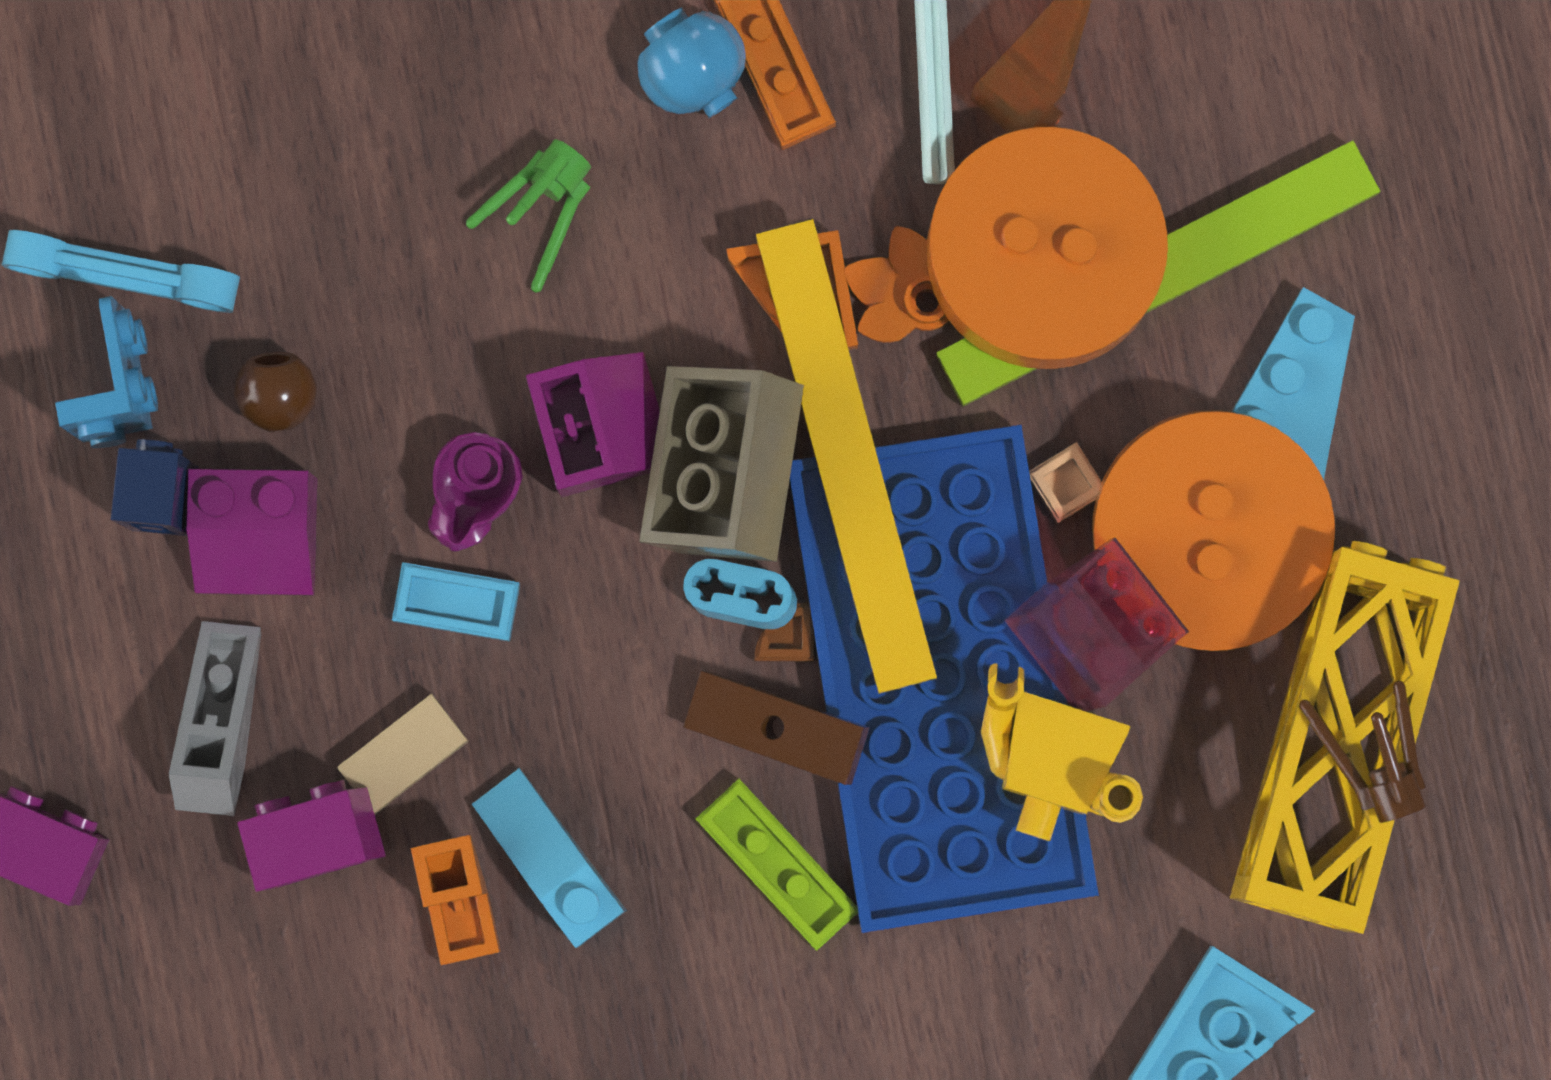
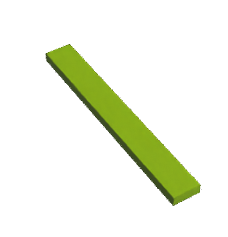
(1210, 248)

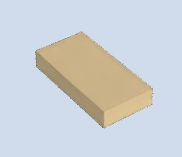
(404, 752)

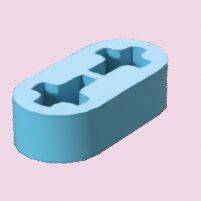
(737, 607)

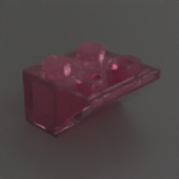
(1097, 626)

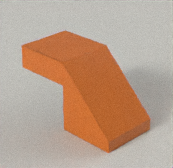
(456, 899)

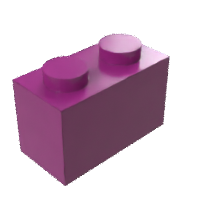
(312, 837)
(45, 850)

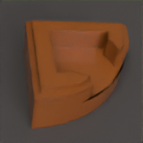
(790, 642)

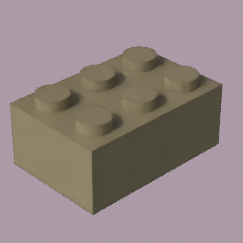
(722, 462)

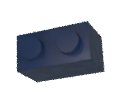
(151, 488)

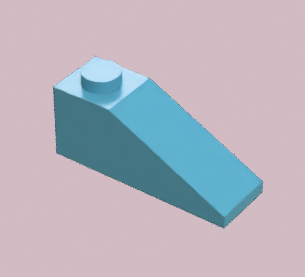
(548, 858)

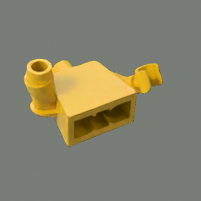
(1054, 757)

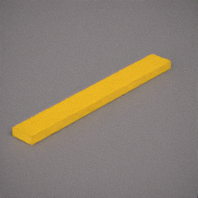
(846, 457)

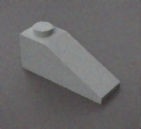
(215, 720)

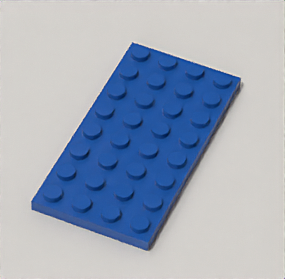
(924, 811)

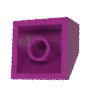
(252, 531)

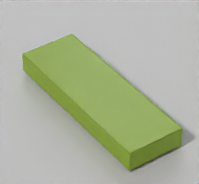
(777, 864)

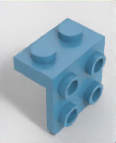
(127, 410)

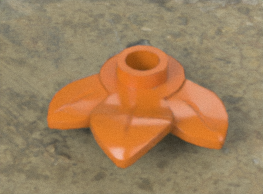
(891, 289)

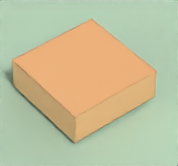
(1066, 482)

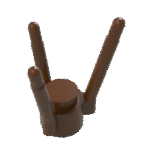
(1395, 786)

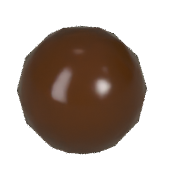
(275, 391)

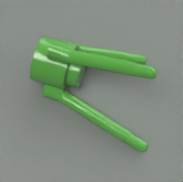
(552, 173)

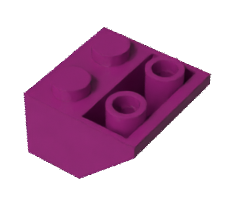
(596, 420)

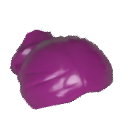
(472, 486)

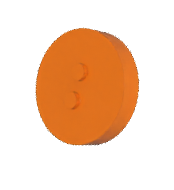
(1046, 247)
(1220, 524)

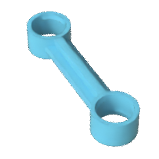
(56, 259)

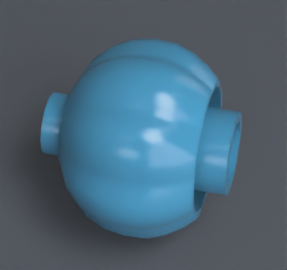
(692, 63)

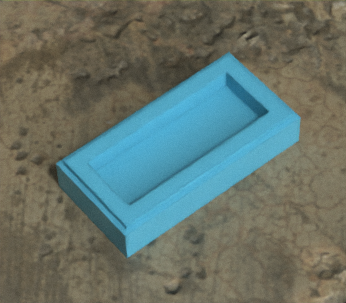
(456, 602)

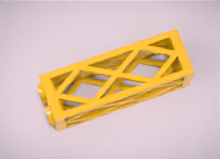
(1273, 825)

